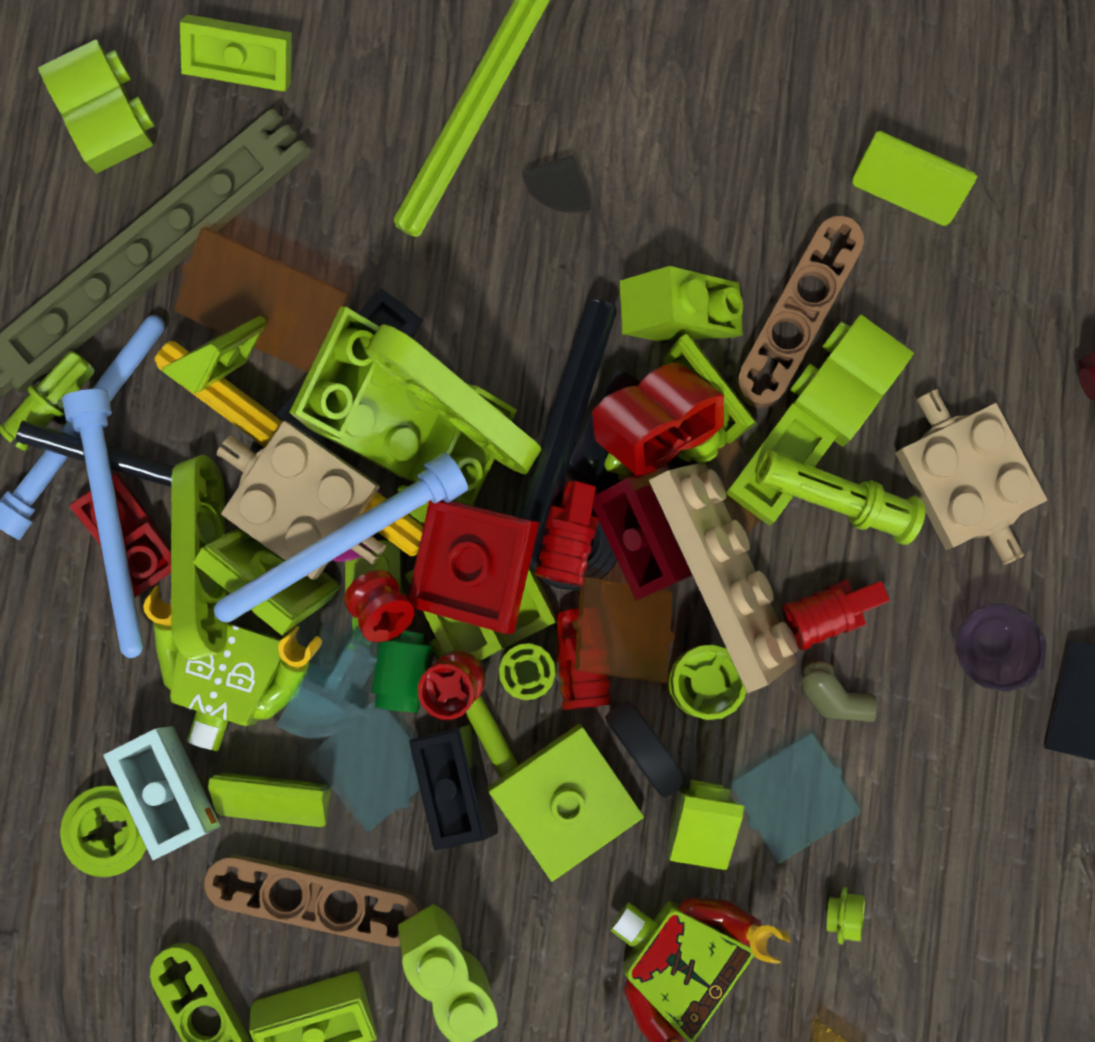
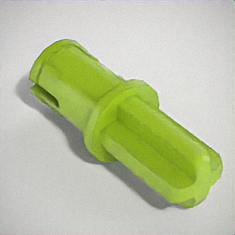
(46, 398)

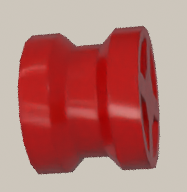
(378, 606)

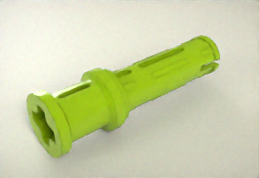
(862, 503)

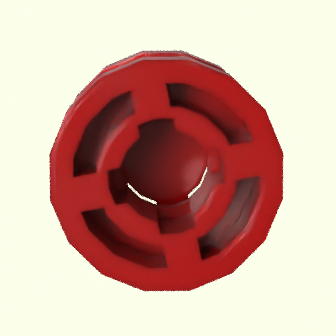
(443, 693)

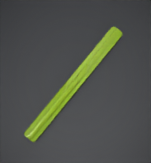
(468, 115)

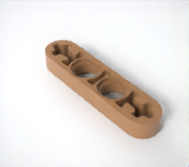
(801, 313)
(315, 889)

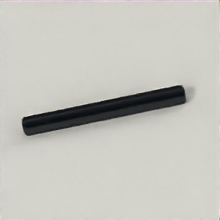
(567, 415)

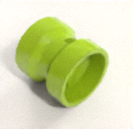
(527, 671)

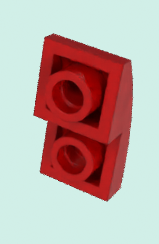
(144, 543)

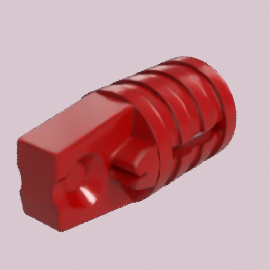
(568, 536)
(831, 611)
(577, 687)

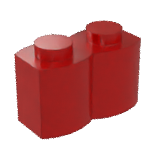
(658, 418)

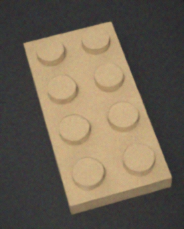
(725, 575)

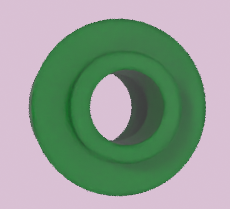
(399, 671)

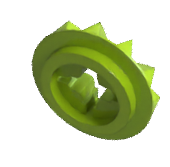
(98, 856)

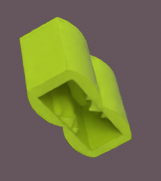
(96, 106)
(852, 377)
(447, 975)

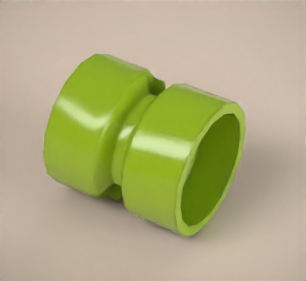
(705, 683)

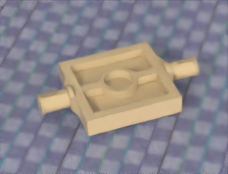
(971, 476)
(296, 494)

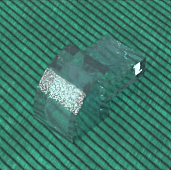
(328, 700)

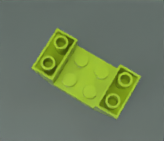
(377, 416)

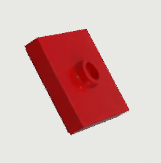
(473, 565)

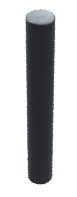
(72, 447)

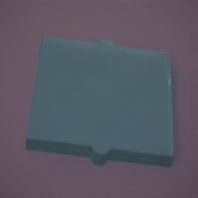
(369, 766)
(795, 798)

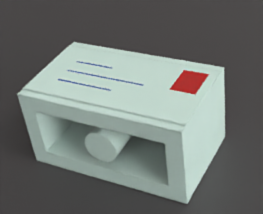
(162, 791)

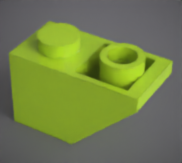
(680, 302)
(704, 825)

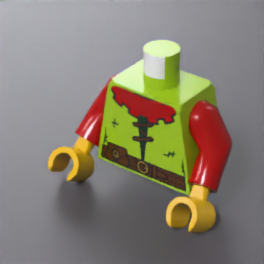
(687, 962)

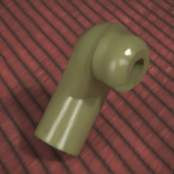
(830, 697)

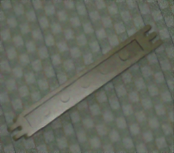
(146, 251)

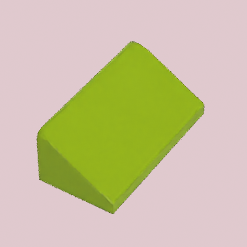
(913, 178)
(216, 357)
(736, 415)
(270, 799)
(315, 1013)

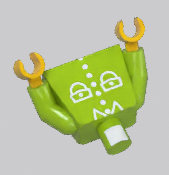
(238, 685)

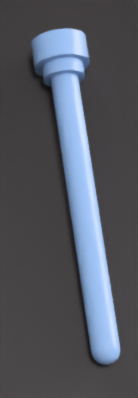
(89, 414)
(438, 481)
(17, 506)

